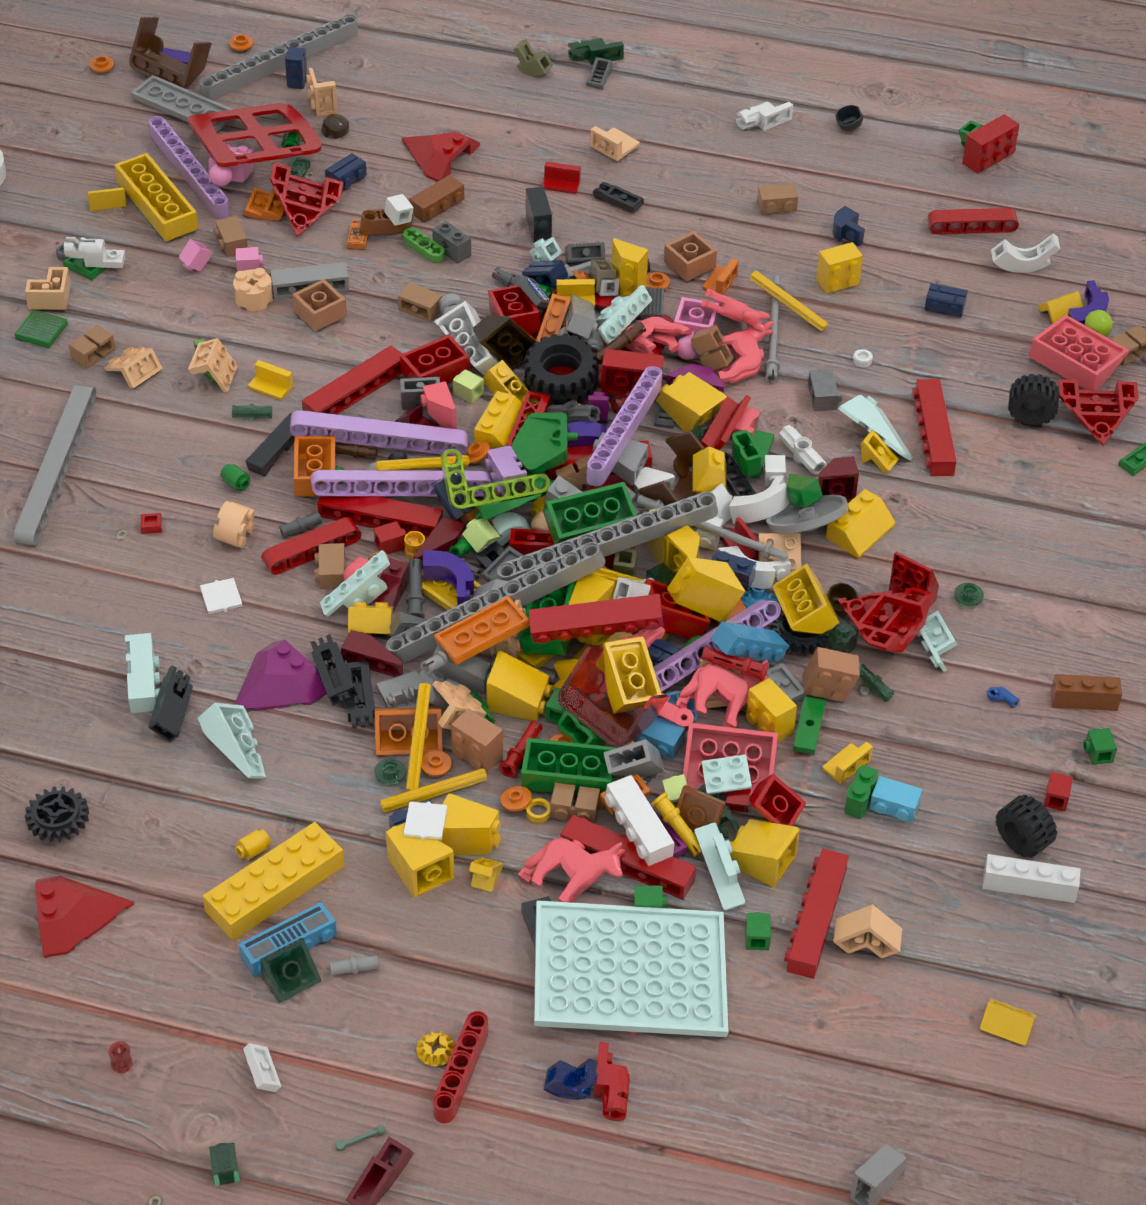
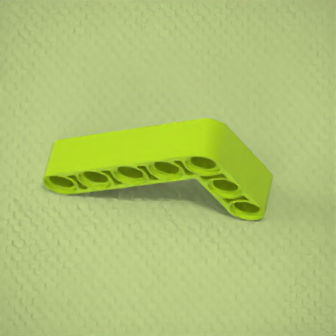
(488, 489)

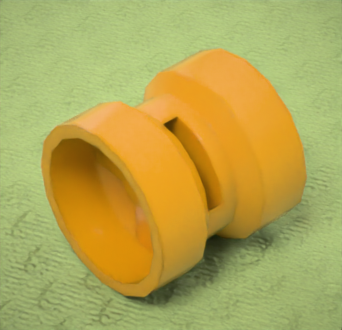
(413, 541)

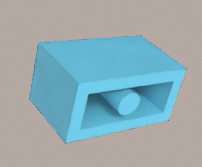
(895, 799)

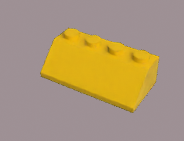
(805, 602)

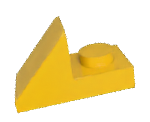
(874, 448)
(485, 873)

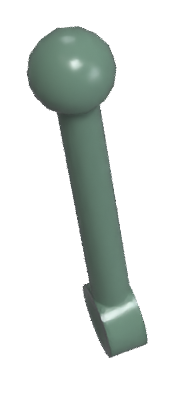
(341, 1145)

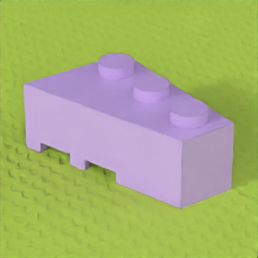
(504, 466)

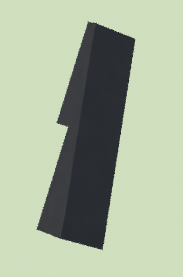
(271, 448)

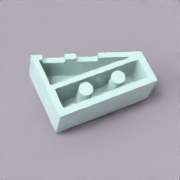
(142, 672)

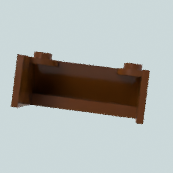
(149, 60)
(684, 446)

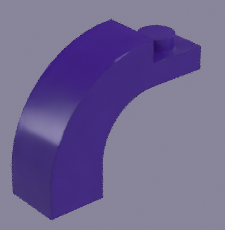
(1096, 301)
(586, 431)
(449, 568)

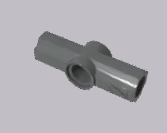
(576, 412)

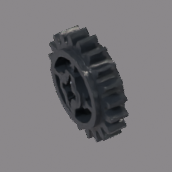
(798, 641)
(58, 817)

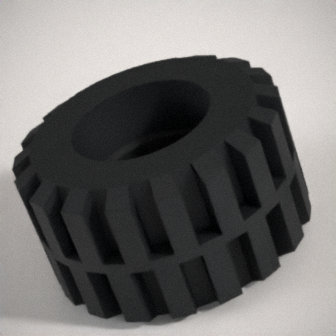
(1033, 400)
(1026, 826)

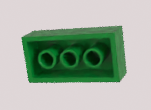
(587, 511)
(554, 647)
(564, 763)

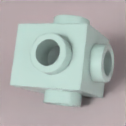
(545, 250)

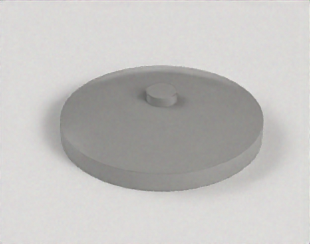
(800, 519)

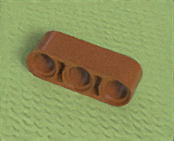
(377, 222)

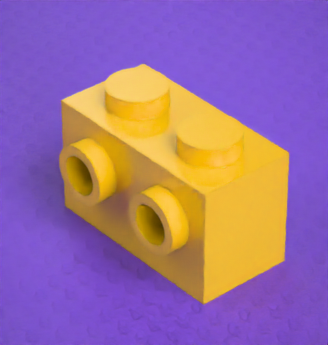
(370, 618)

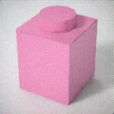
(195, 255)
(248, 258)

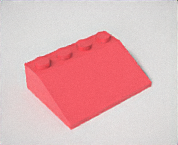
(1077, 352)
(716, 742)

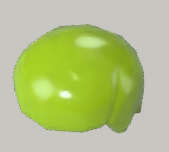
(1099, 321)

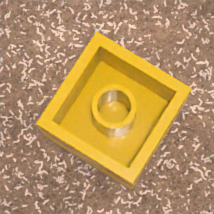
(839, 267)
(771, 709)

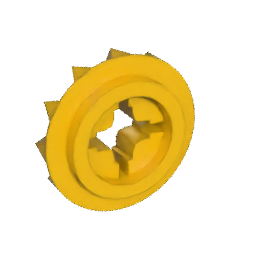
(441, 1055)

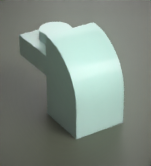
(506, 521)

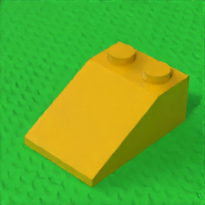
(629, 674)

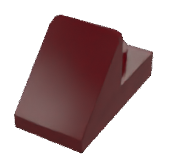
(415, 416)

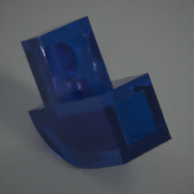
(570, 1081)

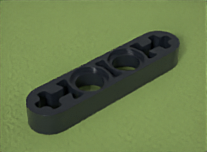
(739, 480)

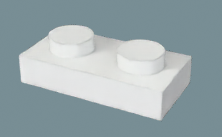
(262, 1067)

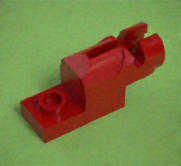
(611, 1085)

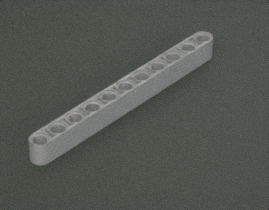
(274, 58)
(55, 465)
(622, 534)
(525, 588)

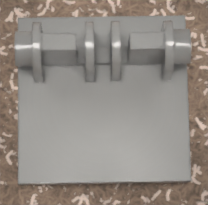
(401, 690)

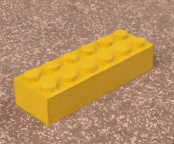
(156, 197)
(273, 881)

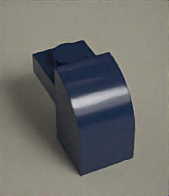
(846, 226)

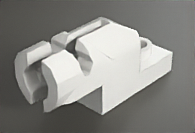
(764, 115)
(93, 252)

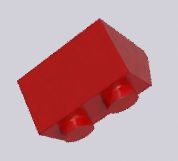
(776, 801)

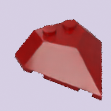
(437, 152)
(303, 198)
(1099, 409)
(889, 618)
(72, 912)

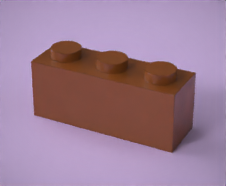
(437, 198)
(1086, 692)

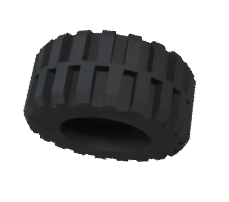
(566, 352)

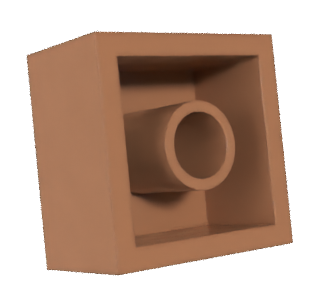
(690, 256)
(319, 305)
(831, 674)
(477, 740)

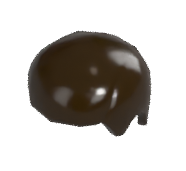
(335, 125)
(838, 591)

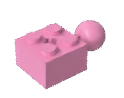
(223, 175)
(696, 318)

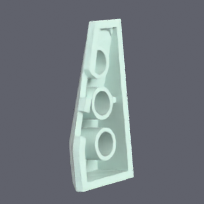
(871, 417)
(230, 731)

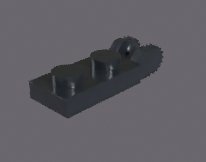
(618, 197)

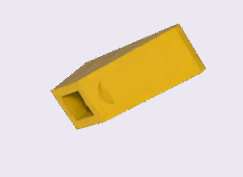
(504, 380)

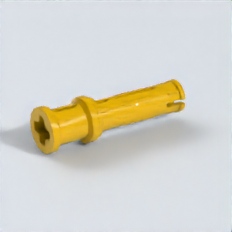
(671, 815)

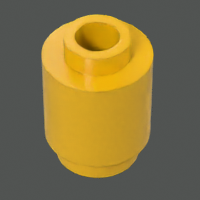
(252, 844)

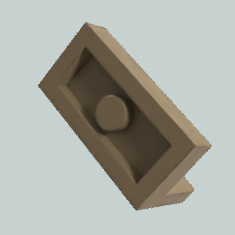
(601, 269)

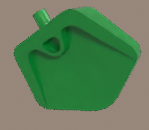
(543, 442)
(494, 509)

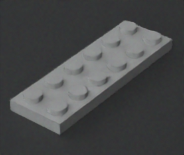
(176, 100)

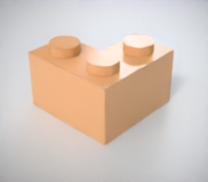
(49, 293)
(868, 929)

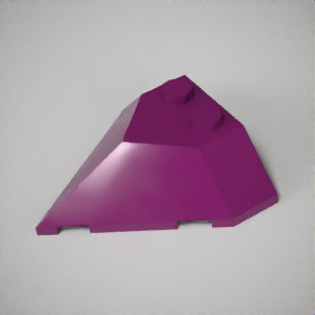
(280, 678)

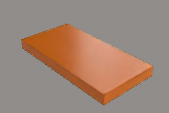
(482, 630)

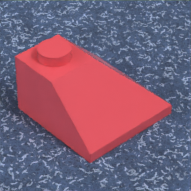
(439, 404)

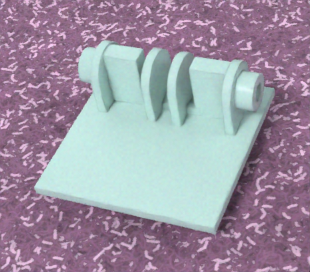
(726, 774)

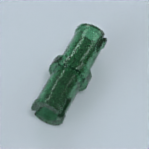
(252, 411)
(875, 683)

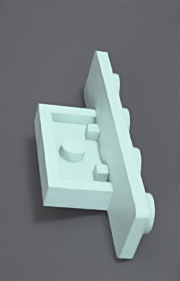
(622, 313)
(360, 586)
(937, 638)
(720, 865)

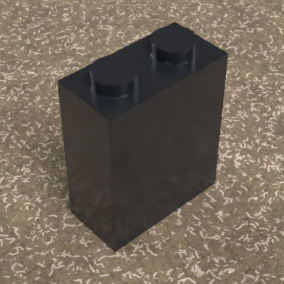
(538, 214)

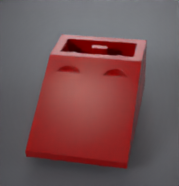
(909, 573)

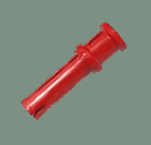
(746, 666)
(516, 755)

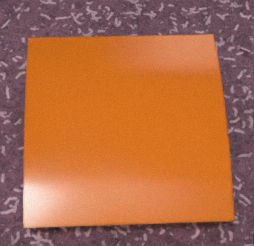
(264, 205)

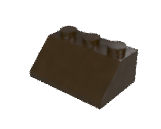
(504, 339)

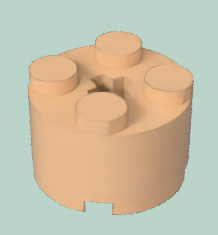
(253, 289)
(234, 524)

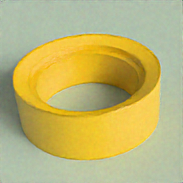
(538, 818)

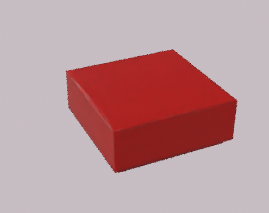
(151, 523)

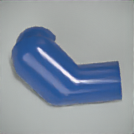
(1002, 694)

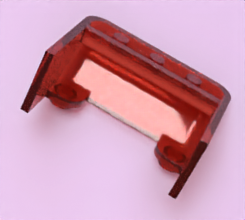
(589, 705)

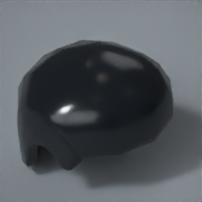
(849, 118)

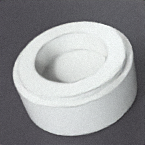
(862, 358)

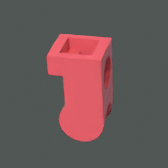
(748, 421)
(675, 715)

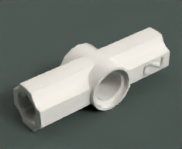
(802, 450)

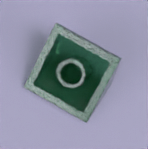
(289, 970)

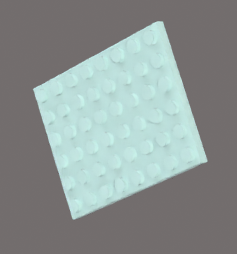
(630, 969)

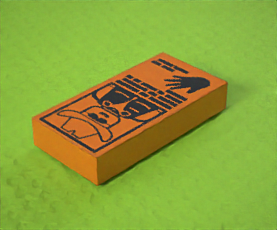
(356, 238)

